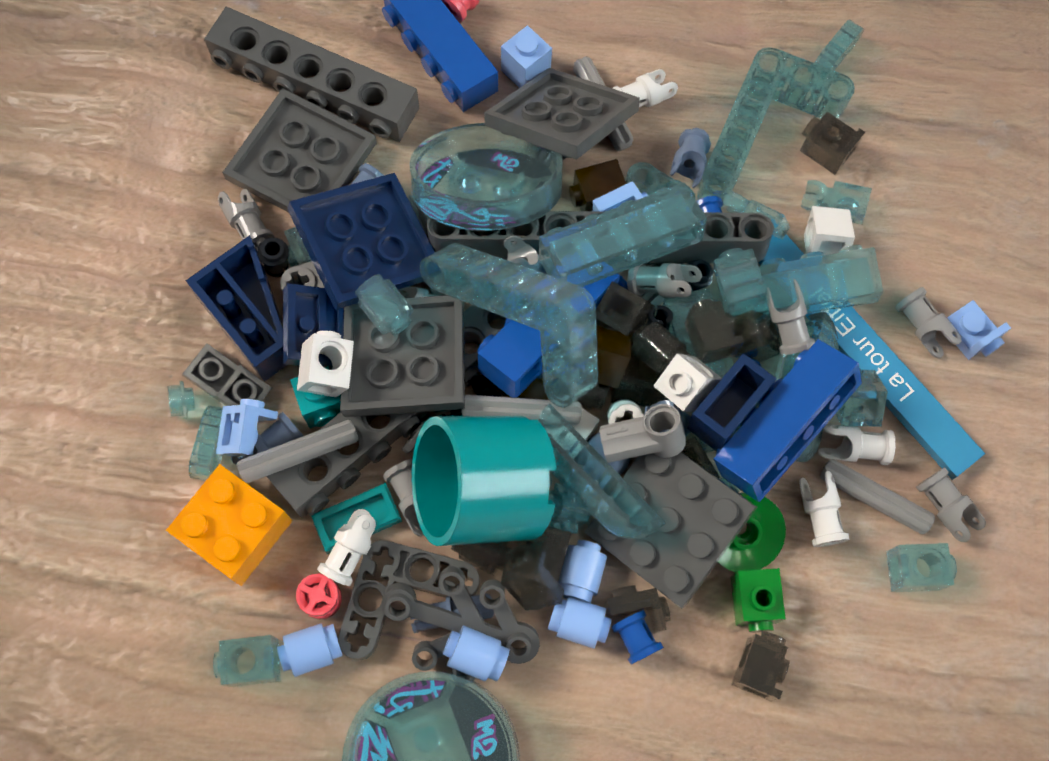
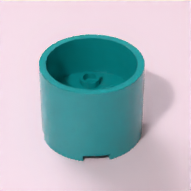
(482, 479)

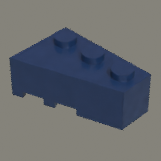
(243, 305)

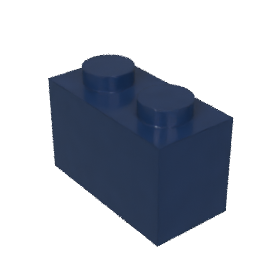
(730, 402)

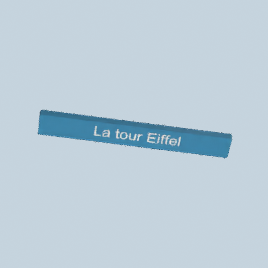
(906, 394)

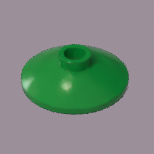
(760, 541)

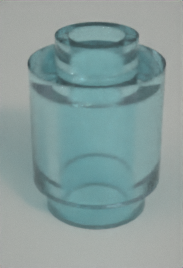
(384, 305)

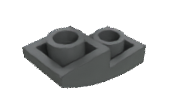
(224, 378)

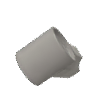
(642, 435)

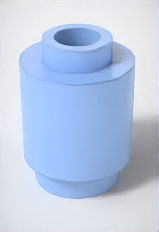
(582, 570)
(580, 622)
(309, 649)
(476, 654)

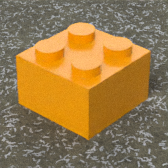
(230, 525)

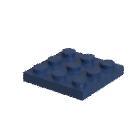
(361, 234)

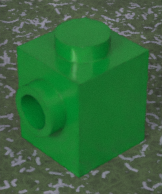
(758, 599)

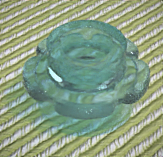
(180, 400)

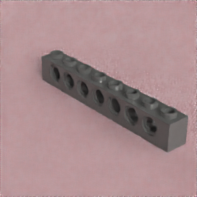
(374, 444)

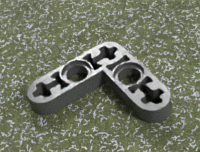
(398, 572)

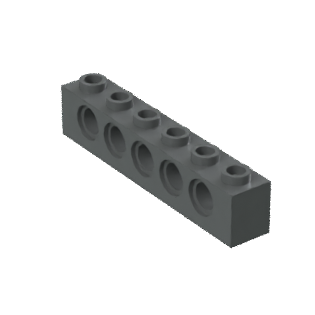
(268, 45)

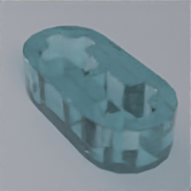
(840, 45)
(204, 456)

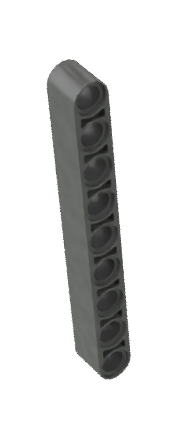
(730, 229)

